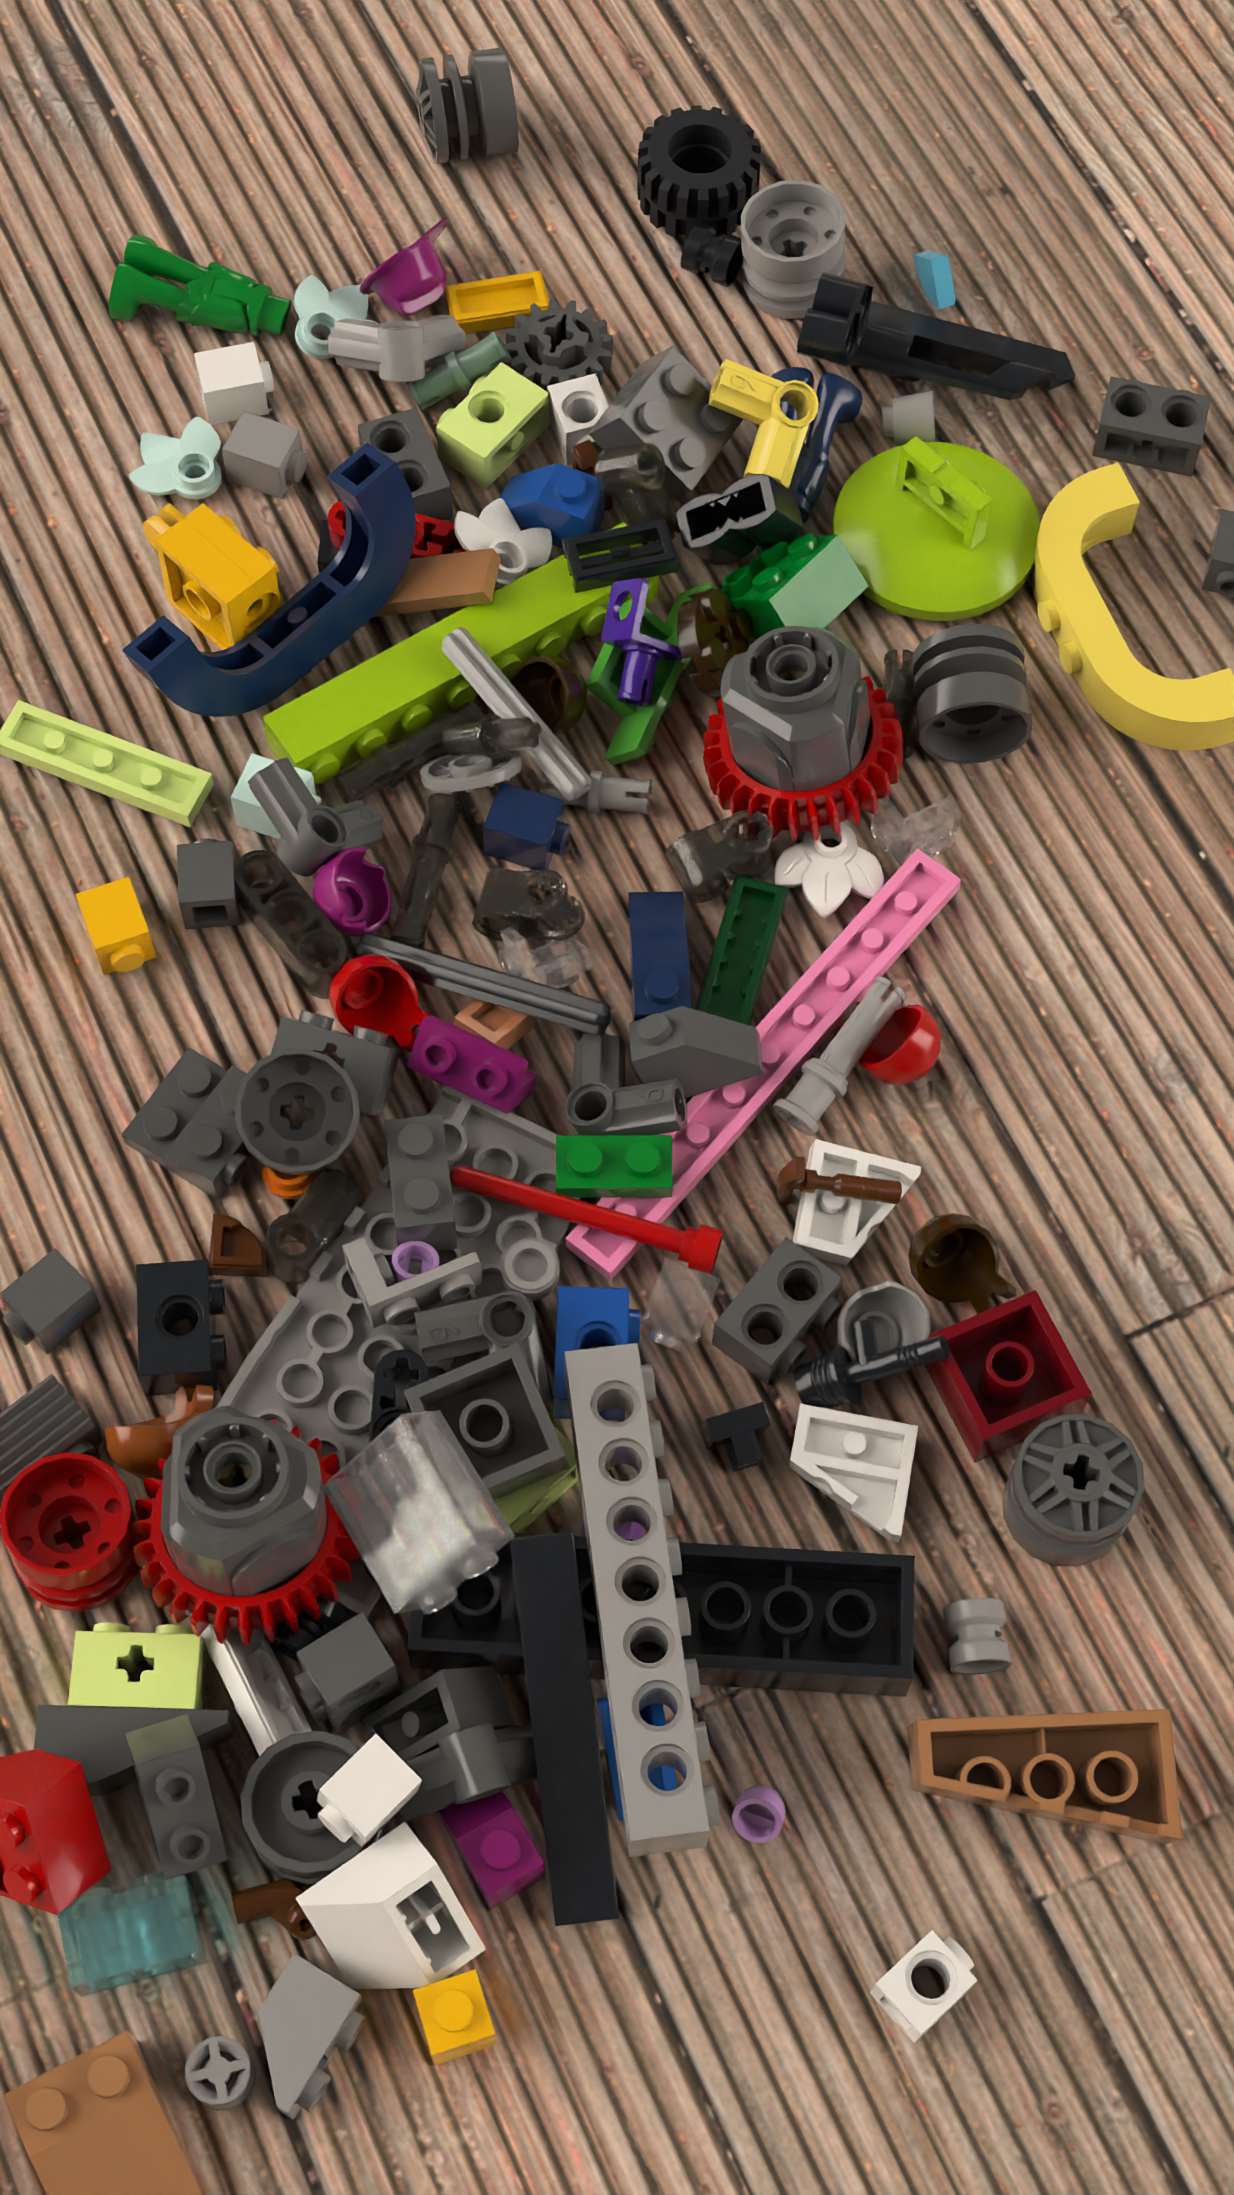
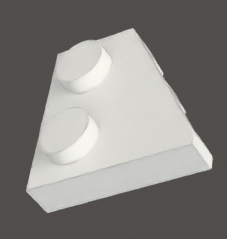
(839, 1226)
(857, 1463)

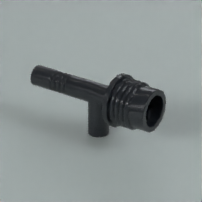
(837, 1380)

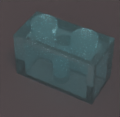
(131, 1934)

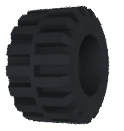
(690, 145)

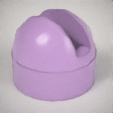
(412, 1251)
(759, 1814)

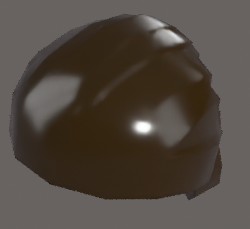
(552, 690)
(958, 1262)

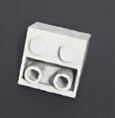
(391, 1917)

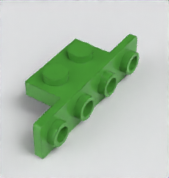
(637, 727)

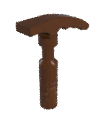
(841, 1185)

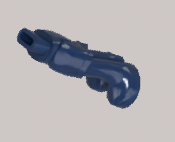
(838, 403)

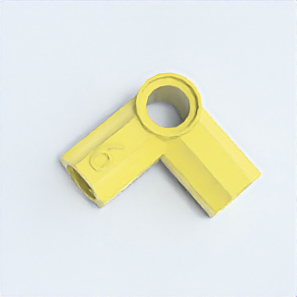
(758, 401)

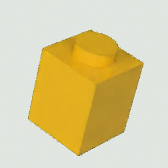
(116, 926)
(455, 2017)

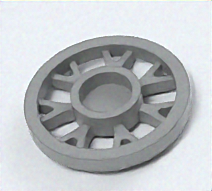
(469, 771)

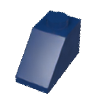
(557, 500)

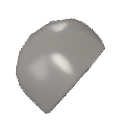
(897, 1316)

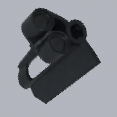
(907, 345)

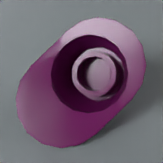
(410, 277)

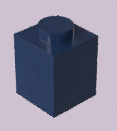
(525, 827)

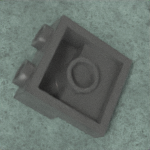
(193, 1125)

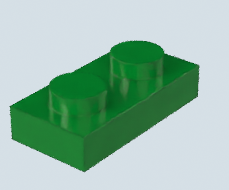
(614, 1166)

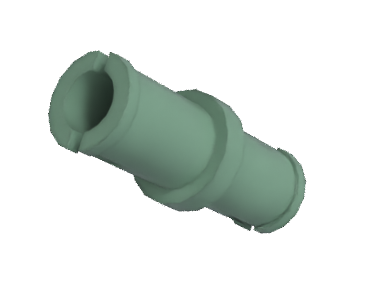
(459, 371)

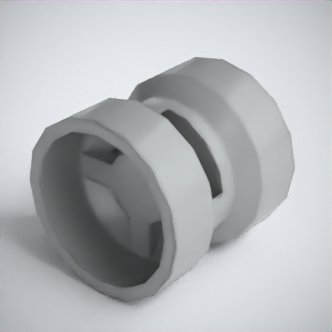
(977, 1629)

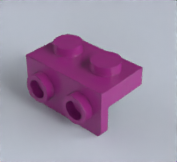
(471, 1065)

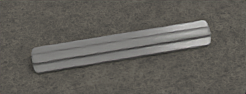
(509, 703)

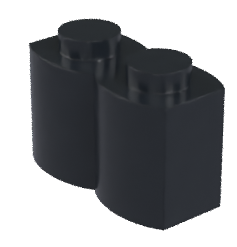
(733, 523)

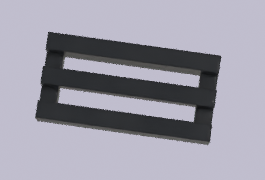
(622, 560)

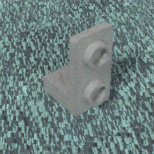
(398, 1302)

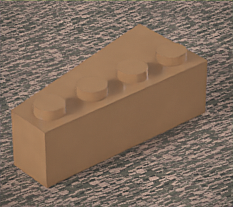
(1064, 1767)

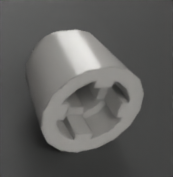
(910, 417)

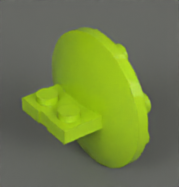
(938, 530)

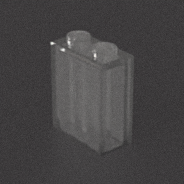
(418, 1513)

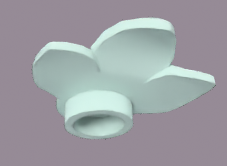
(319, 311)
(174, 462)

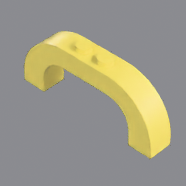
(1121, 690)

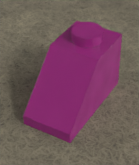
(494, 1847)

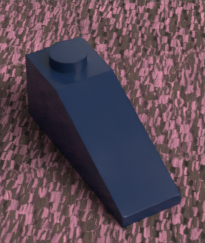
(658, 953)

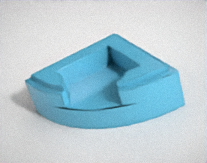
(935, 277)

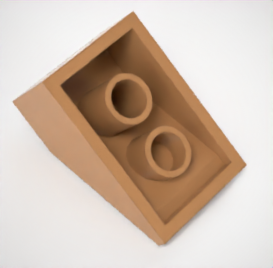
(102, 2126)

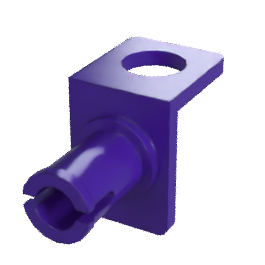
(640, 650)

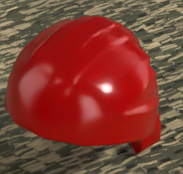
(377, 996)
(904, 1047)

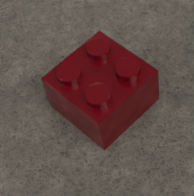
(1006, 1375)

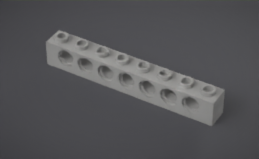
(653, 1817)

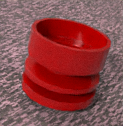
(66, 1500)

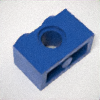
(587, 1319)

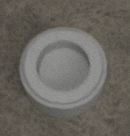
(530, 1268)

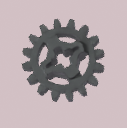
(559, 345)

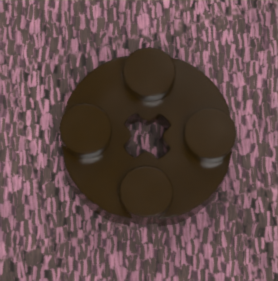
(712, 634)

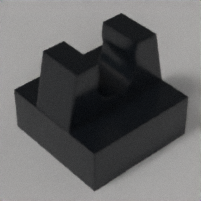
(737, 1433)

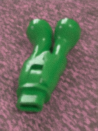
(211, 298)

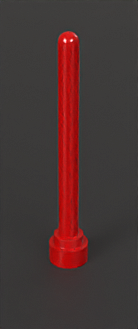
(694, 1246)

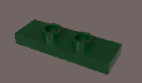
(742, 949)

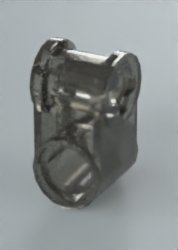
(713, 856)
(528, 902)

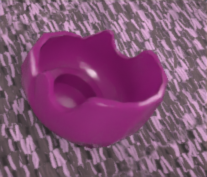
(352, 893)

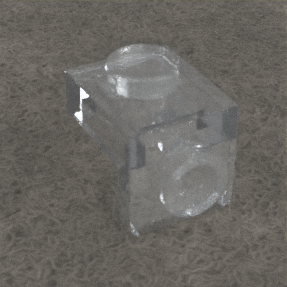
(929, 829)
(551, 964)
(678, 1304)

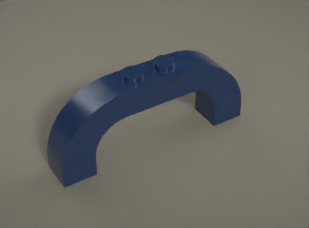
(312, 621)

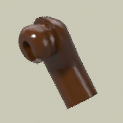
(277, 1901)

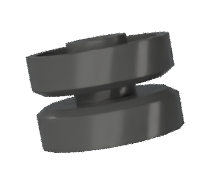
(276, 1802)

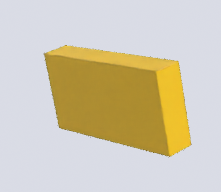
(495, 301)

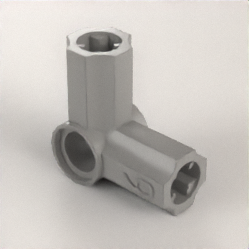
(397, 347)

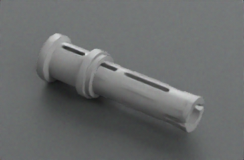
(825, 1077)

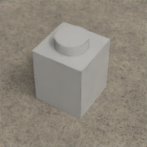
(264, 455)

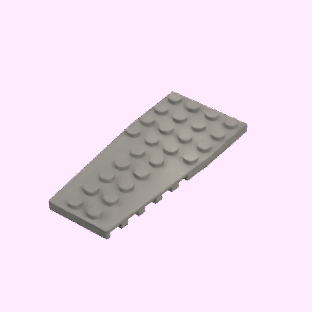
(321, 1349)

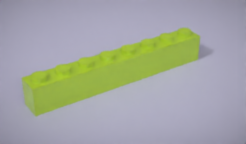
(418, 682)

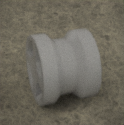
(216, 2061)

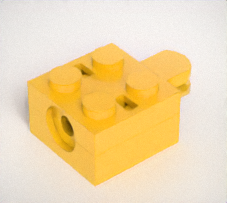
(214, 573)

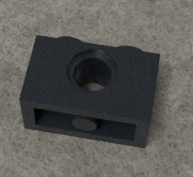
(171, 1294)

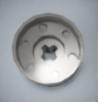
(787, 242)

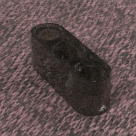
(285, 902)

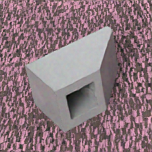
(302, 2028)

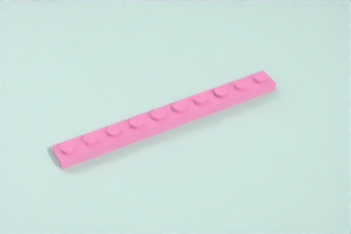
(787, 1040)

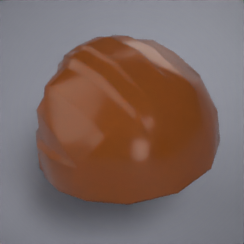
(141, 1444)

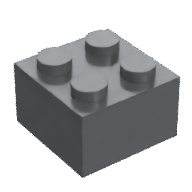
(668, 407)
(496, 1419)

